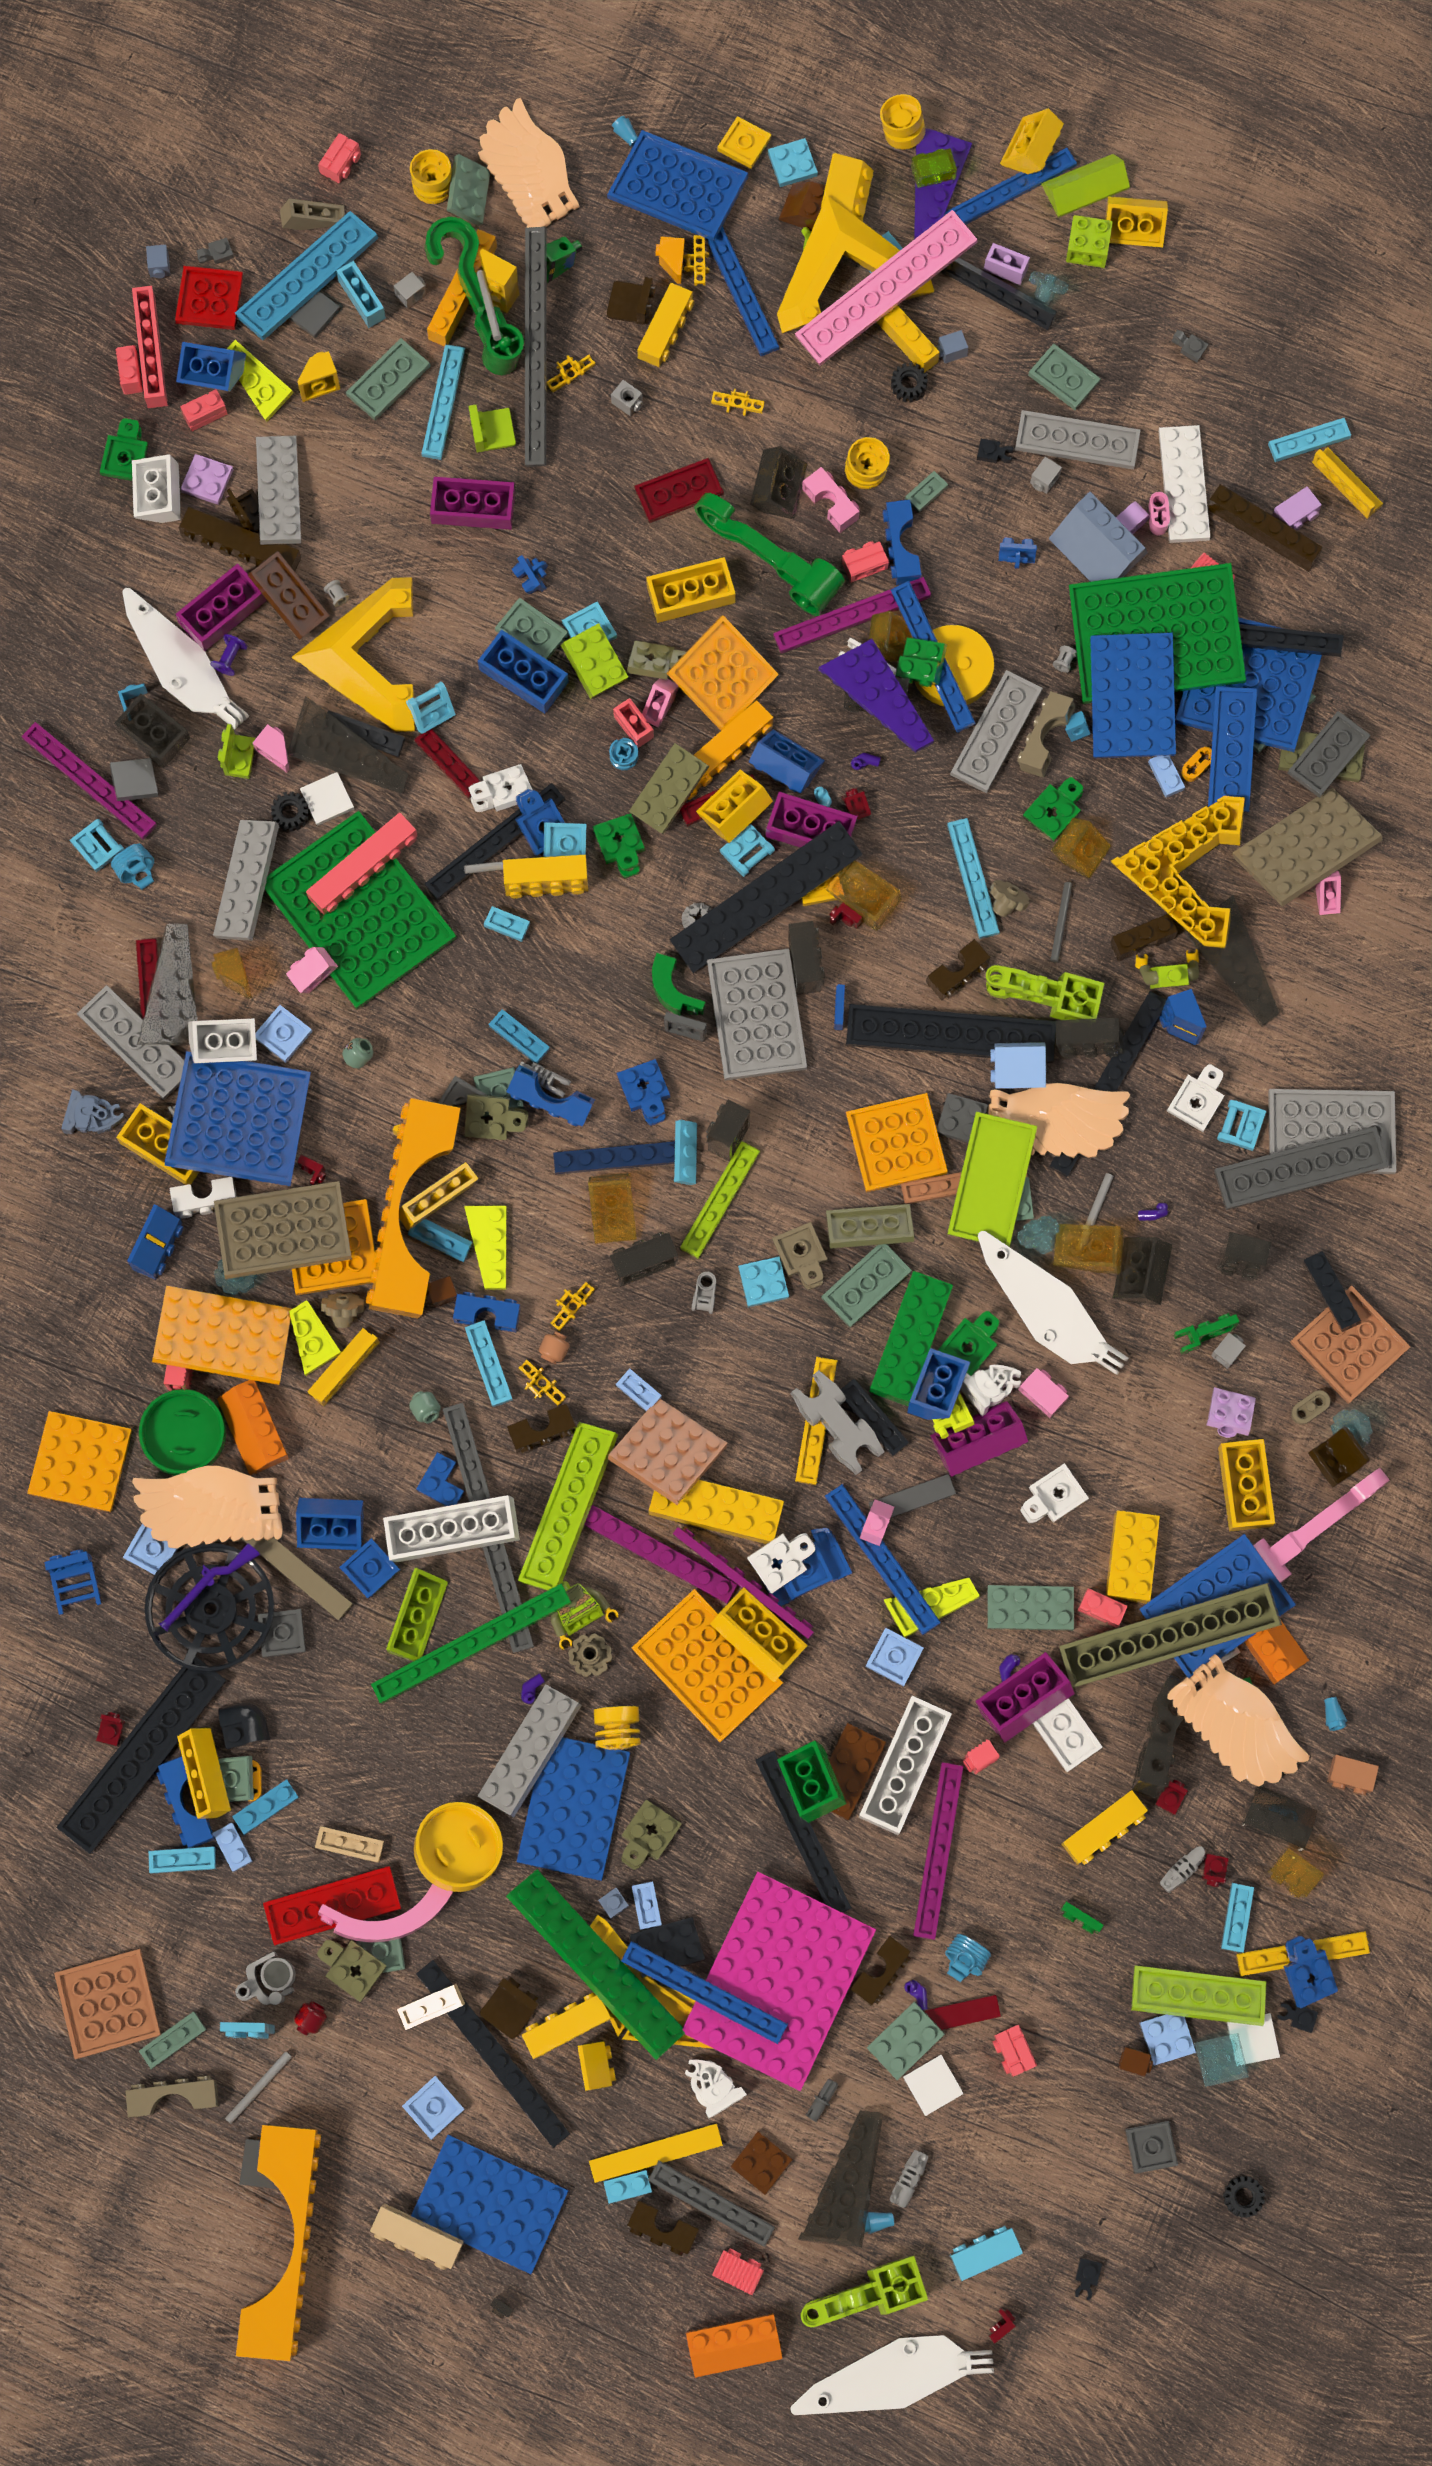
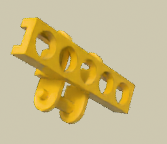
(702, 254)
(575, 365)
(744, 397)
(565, 1309)
(545, 1389)

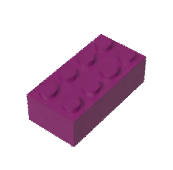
(472, 503)
(220, 607)
(1025, 1697)

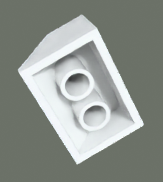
(156, 489)
(222, 1040)

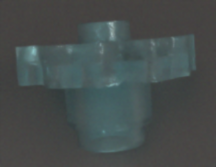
(1047, 286)
(1039, 1234)
(233, 1285)
(1357, 1424)

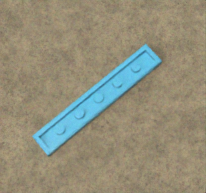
(443, 402)
(973, 878)

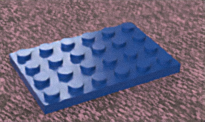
(677, 185)
(1133, 695)
(1225, 1573)
(574, 1809)
(490, 2204)

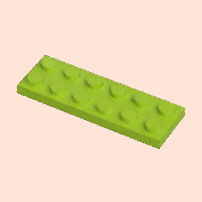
(1198, 1995)

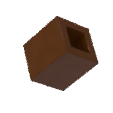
(441, 1292)
(1135, 2062)

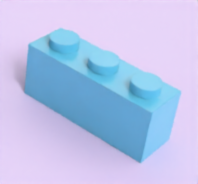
(361, 294)
(985, 2253)

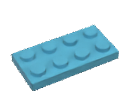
(240, 2030)

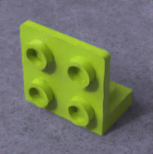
(1089, 241)
(492, 429)
(236, 754)

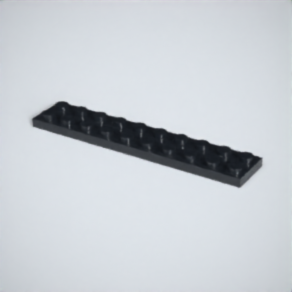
(766, 897)
(943, 1031)
(140, 1756)

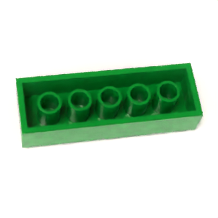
(911, 1338)

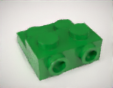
(922, 661)

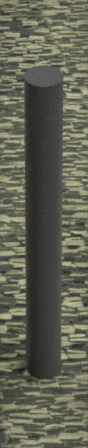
(1061, 922)

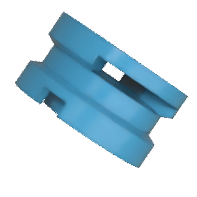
(623, 754)

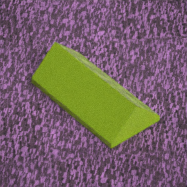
(1087, 185)
(416, 1615)

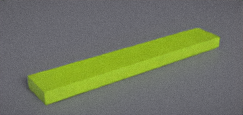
(719, 1200)

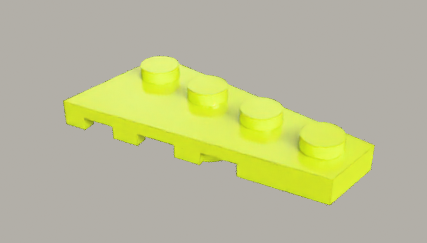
(261, 384)
(489, 1239)
(941, 1599)

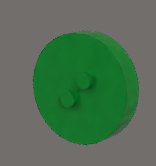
(182, 1431)

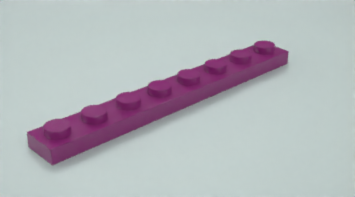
(843, 618)
(88, 780)
(660, 1554)
(737, 1575)
(938, 1851)

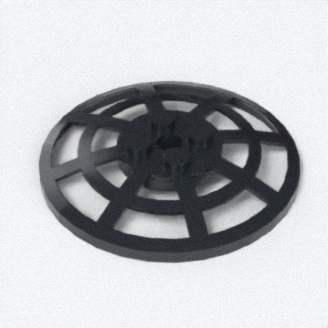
(195, 1613)

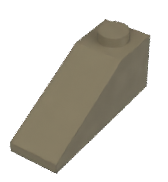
(309, 214)

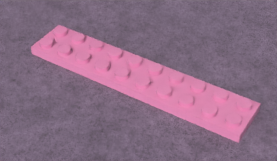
(886, 287)

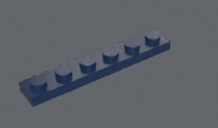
(614, 1158)

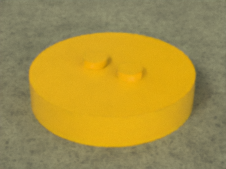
(969, 661)
(458, 1846)

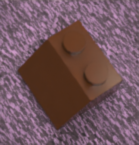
(803, 204)

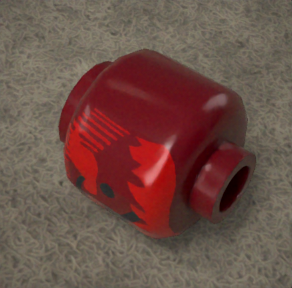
(310, 2018)

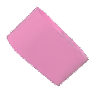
(1156, 512)

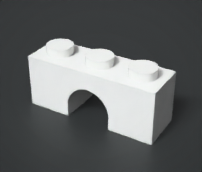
(186, 1204)

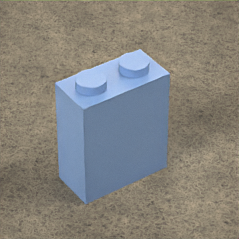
(1019, 1065)

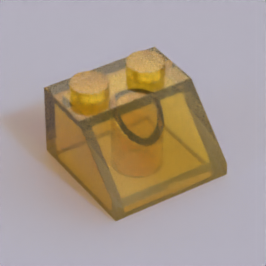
(889, 634)
(1081, 847)
(230, 969)
(1295, 1873)

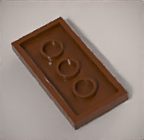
(288, 595)
(853, 1764)

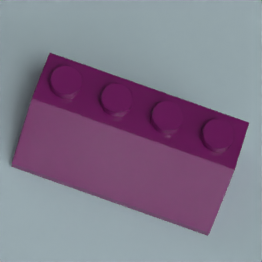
(800, 821)
(988, 1438)

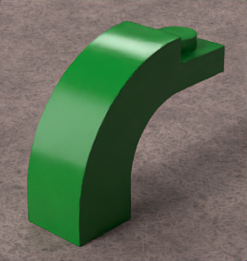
(669, 997)

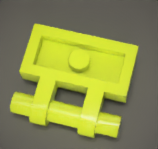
(959, 1419)

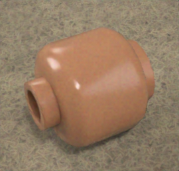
(554, 1347)

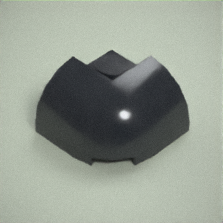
(243, 1725)

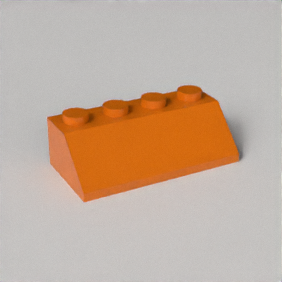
(252, 1427)
(1276, 1652)
(734, 2345)

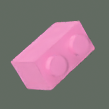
(311, 970)
(1044, 1392)

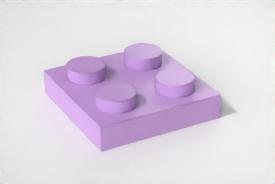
(206, 479)

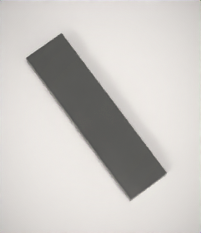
(919, 1495)

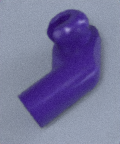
(863, 760)
(1149, 1215)
(1008, 1665)
(529, 1688)
(917, 1991)

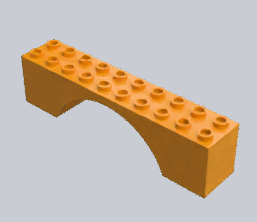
(398, 1279)
(271, 2323)

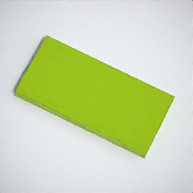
(992, 1178)

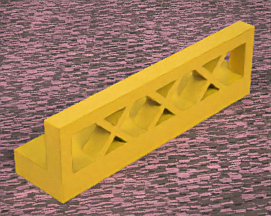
(1347, 482)
(343, 1367)

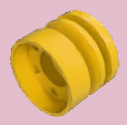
(431, 176)
(871, 453)
(617, 1727)

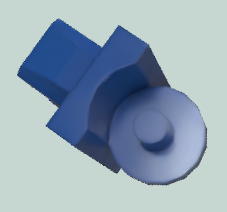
(1017, 552)
(525, 567)

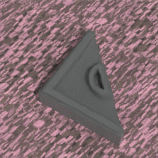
(457, 1093)

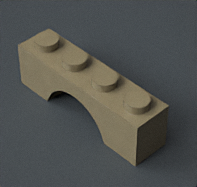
(1055, 712)
(143, 2100)

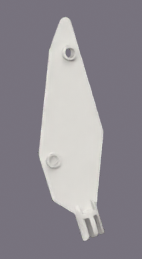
(180, 662)
(1048, 1307)
(893, 2376)

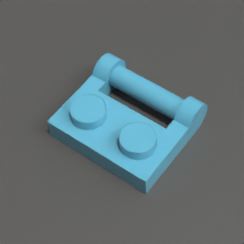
(433, 713)
(742, 846)
(91, 848)
(1248, 1127)

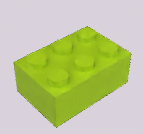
(594, 661)

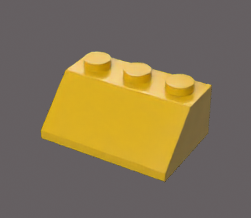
(1032, 142)
(849, 183)
(1137, 221)
(501, 280)
(734, 806)

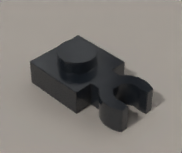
(991, 450)
(1301, 2018)
(1087, 2273)

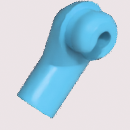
(822, 796)

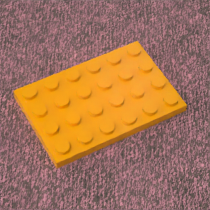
(222, 1335)
(704, 1667)

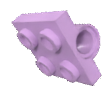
(1230, 1412)

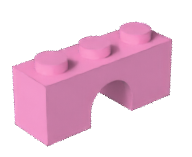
(821, 486)

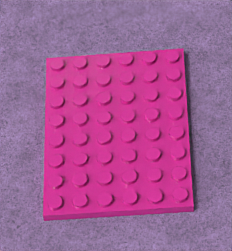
(789, 1962)

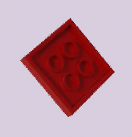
(209, 297)

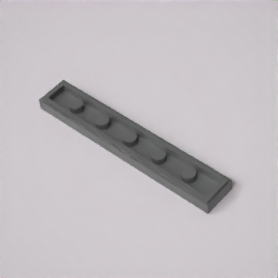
(711, 2203)

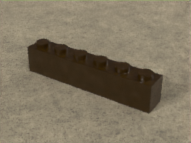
(1264, 527)
(232, 539)

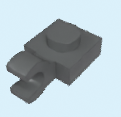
(218, 251)
(1192, 347)

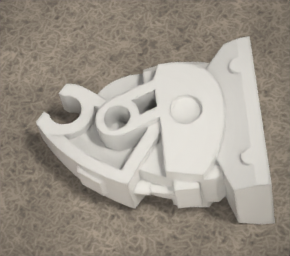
(987, 1386)
(717, 2088)

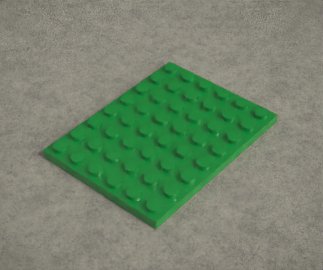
(1189, 602)
(375, 932)

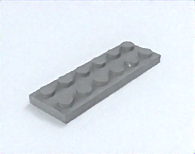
(1077, 439)
(278, 490)
(996, 731)
(246, 880)
(120, 1031)
(529, 1750)

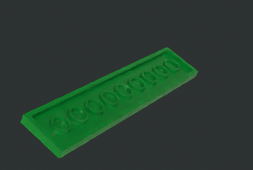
(596, 1964)

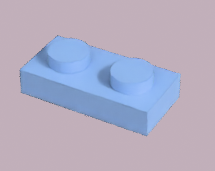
(1166, 775)
(638, 1390)
(232, 1847)
(646, 1905)

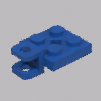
(533, 814)
(647, 1099)
(1305, 1961)

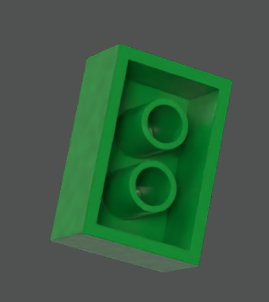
(811, 1781)

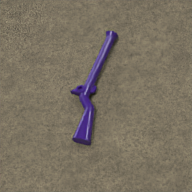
(244, 1556)

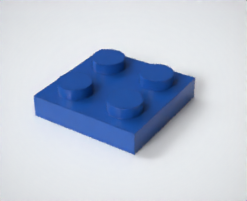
(369, 1568)

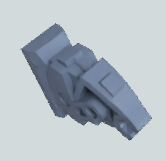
(87, 1115)

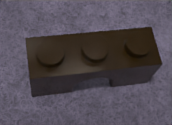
(1152, 932)
(945, 982)
(526, 1438)
(871, 1988)
(643, 2222)

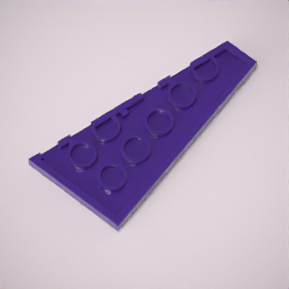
(934, 199)
(875, 688)

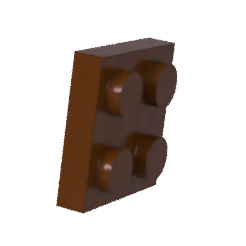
(761, 2163)

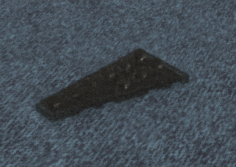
(1240, 967)
(171, 993)

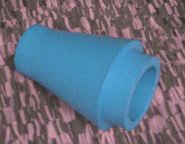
(625, 130)
(1334, 1715)
(878, 2221)

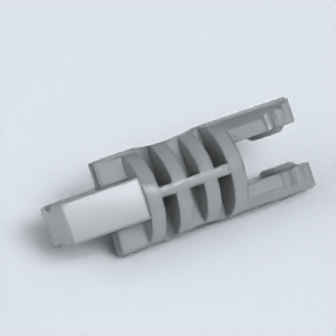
(546, 1078)
(1183, 1869)
(908, 2180)

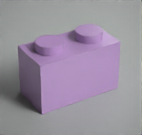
(1006, 264)
(1298, 509)

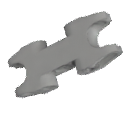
(846, 1434)

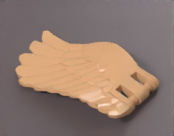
(527, 166)
(1066, 1117)
(208, 1506)
(1238, 1724)

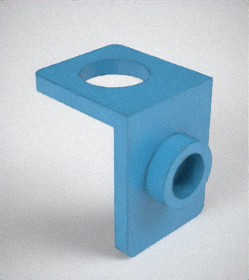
(130, 692)
(1077, 727)

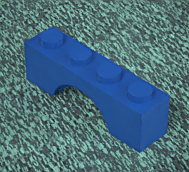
(899, 518)
(527, 1087)
(194, 1830)

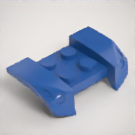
(822, 1566)

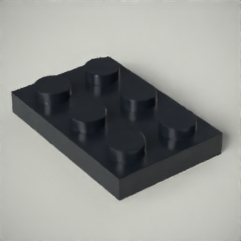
(674, 1942)

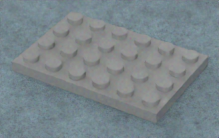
(756, 1014)
(1312, 1116)

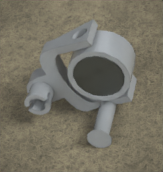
(276, 1975)

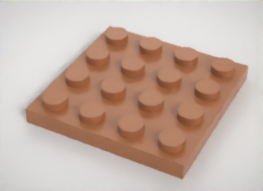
(1350, 1357)
(667, 1451)
(107, 2004)

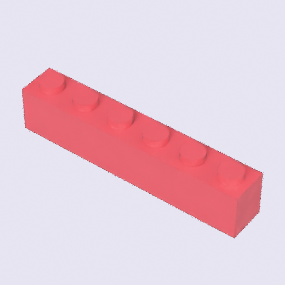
(149, 347)
(362, 863)

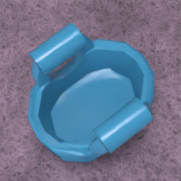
(131, 862)
(966, 1957)

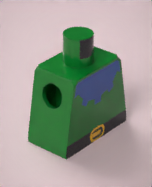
(561, 256)

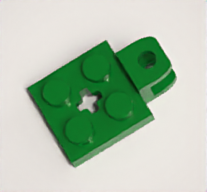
(126, 443)
(1062, 801)
(622, 852)
(1206, 1331)
(974, 1333)

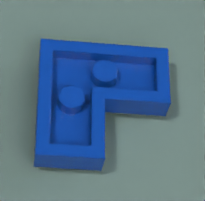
(435, 1483)

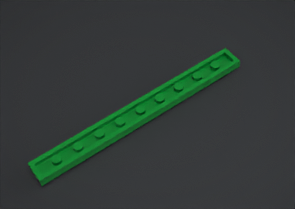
(471, 1643)

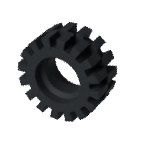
(909, 393)
(290, 799)
(1257, 2196)

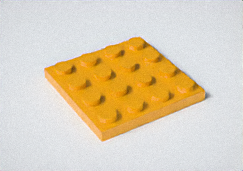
(722, 673)
(896, 1142)
(346, 1272)
(80, 1461)

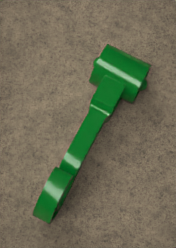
(498, 356)
(811, 583)

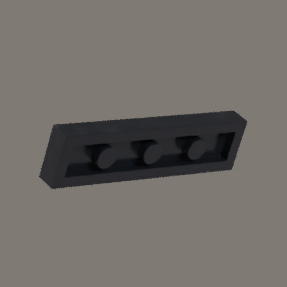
(377, 737)
(1332, 1291)
(868, 1410)

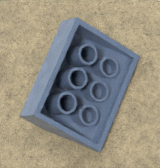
(1097, 541)

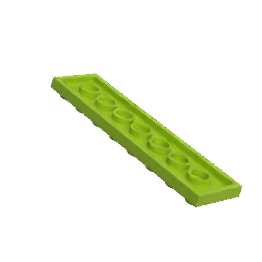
(568, 1507)

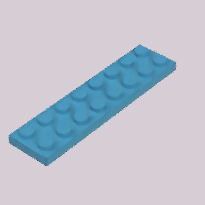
(306, 275)

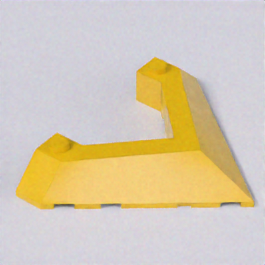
(833, 235)
(335, 656)
(1157, 862)

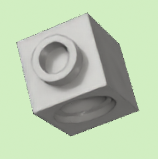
(410, 289)
(626, 390)
(1045, 475)
(1228, 1350)

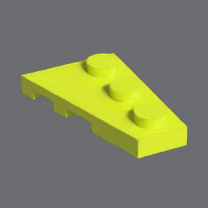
(312, 1338)

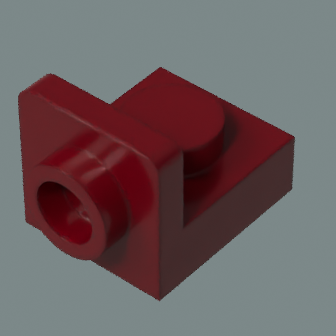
(856, 803)
(848, 916)
(309, 1166)
(110, 1729)
(1172, 1797)
(1215, 1870)
(1000, 2330)

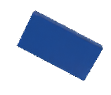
(839, 1007)

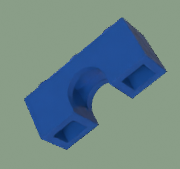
(469, 1307)

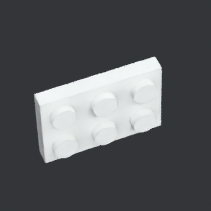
(1067, 1735)

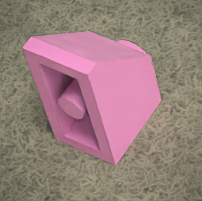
(660, 701)
(273, 747)
(1329, 894)
(877, 1522)

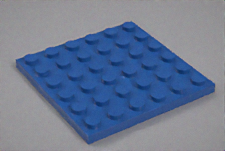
(1283, 694)
(238, 1120)

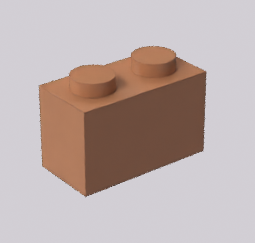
(1352, 1774)

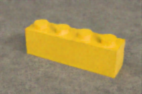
(665, 324)
(909, 338)
(437, 1196)
(203, 1773)
(1105, 1827)
(566, 2026)

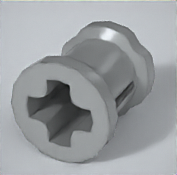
(336, 593)
(1064, 659)

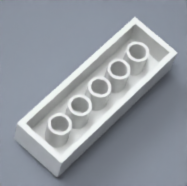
(451, 1528)
(905, 1765)

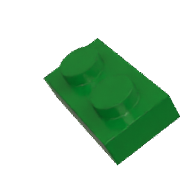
(1089, 1924)

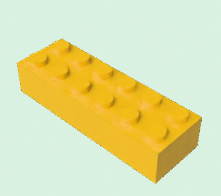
(723, 1511)

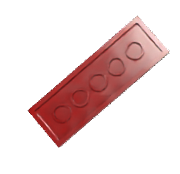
(354, 1897)

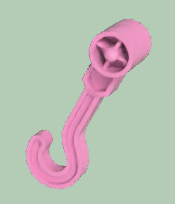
(1296, 1541)

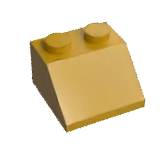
(318, 377)
(596, 2066)

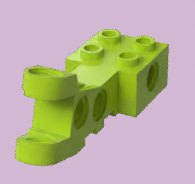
(1070, 997)
(890, 2287)

